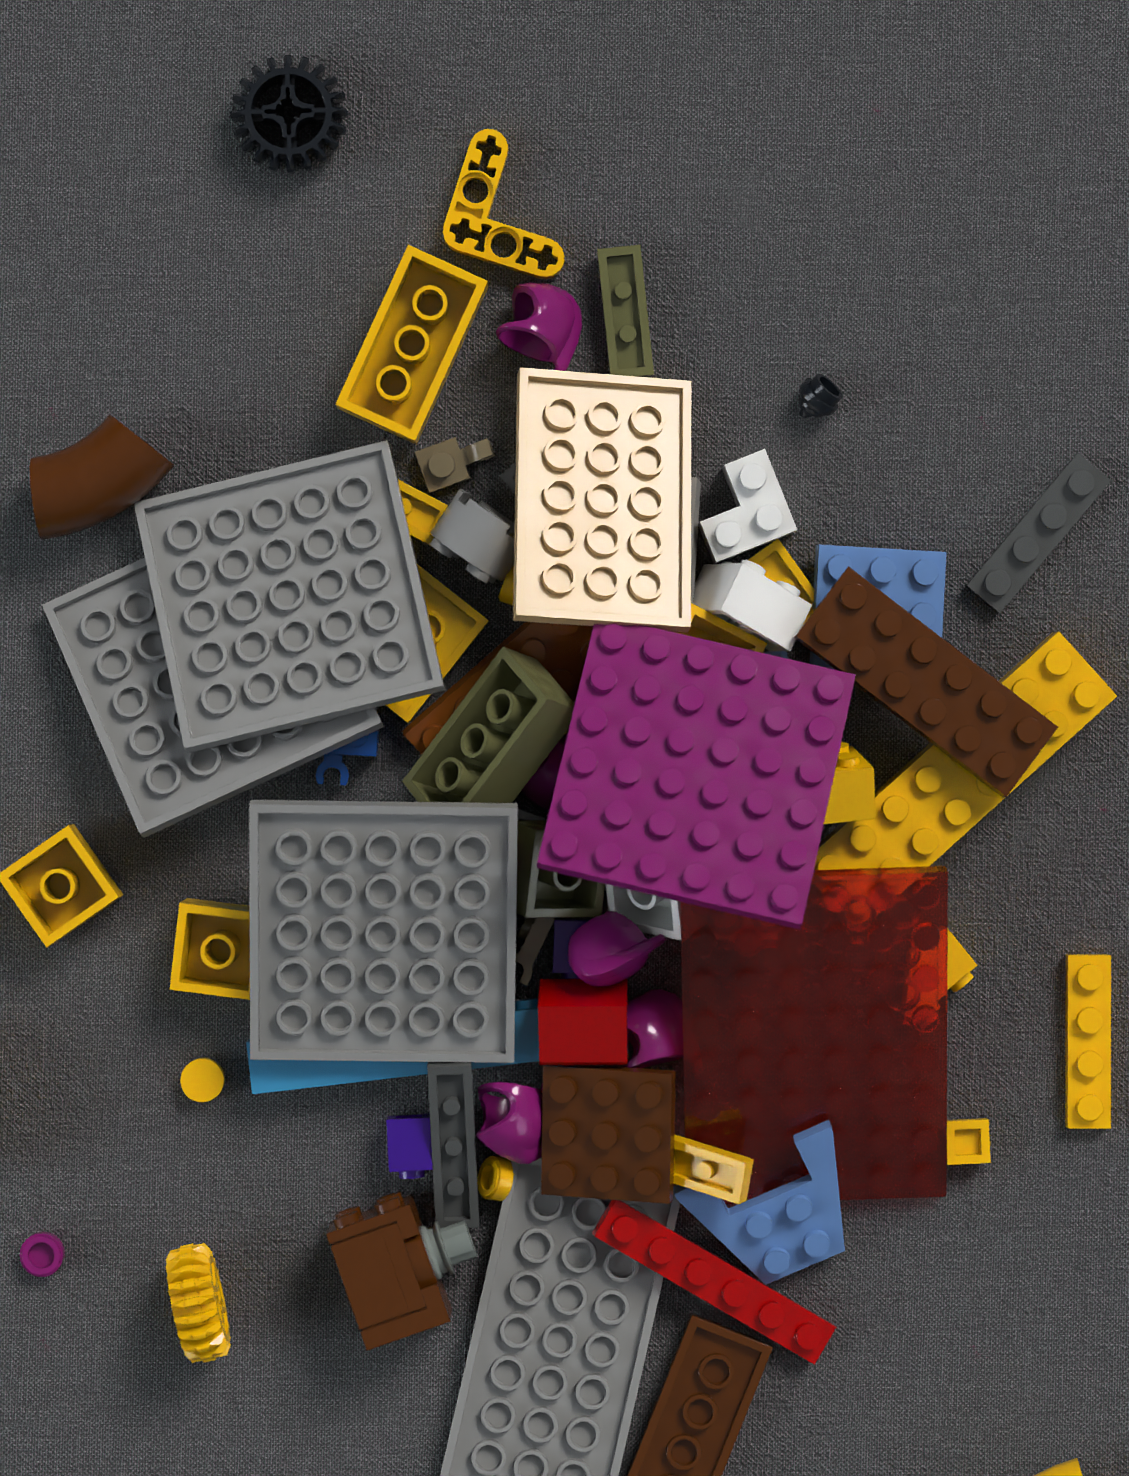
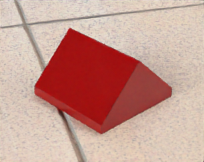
(582, 1023)

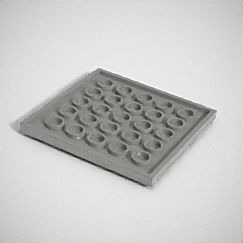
(288, 596)
(124, 680)
(382, 931)

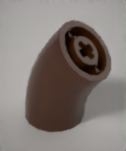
(93, 479)

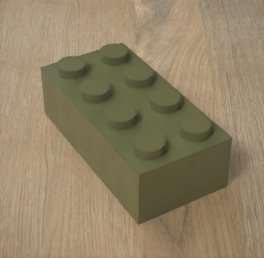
(494, 735)

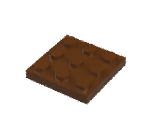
(608, 1133)

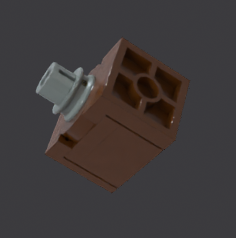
(396, 1267)

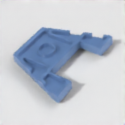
(786, 1225)

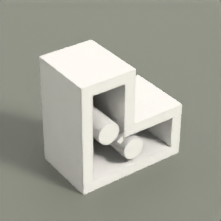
(759, 514)
(752, 602)

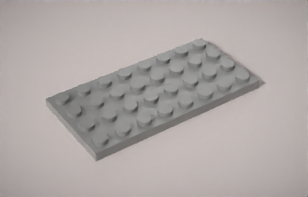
(553, 1341)

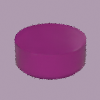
(42, 1254)

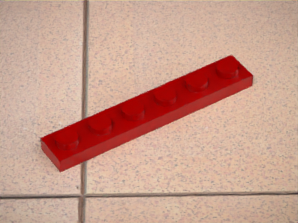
(714, 1280)

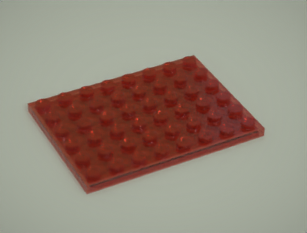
(822, 1029)

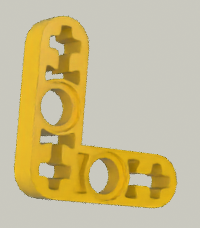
(477, 215)

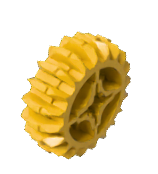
(198, 1303)

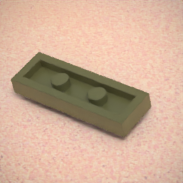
(625, 311)

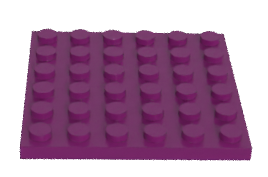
(697, 772)

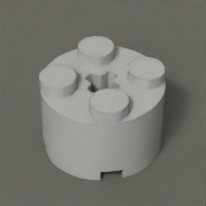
(476, 535)

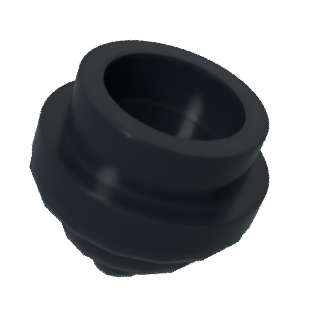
(818, 397)

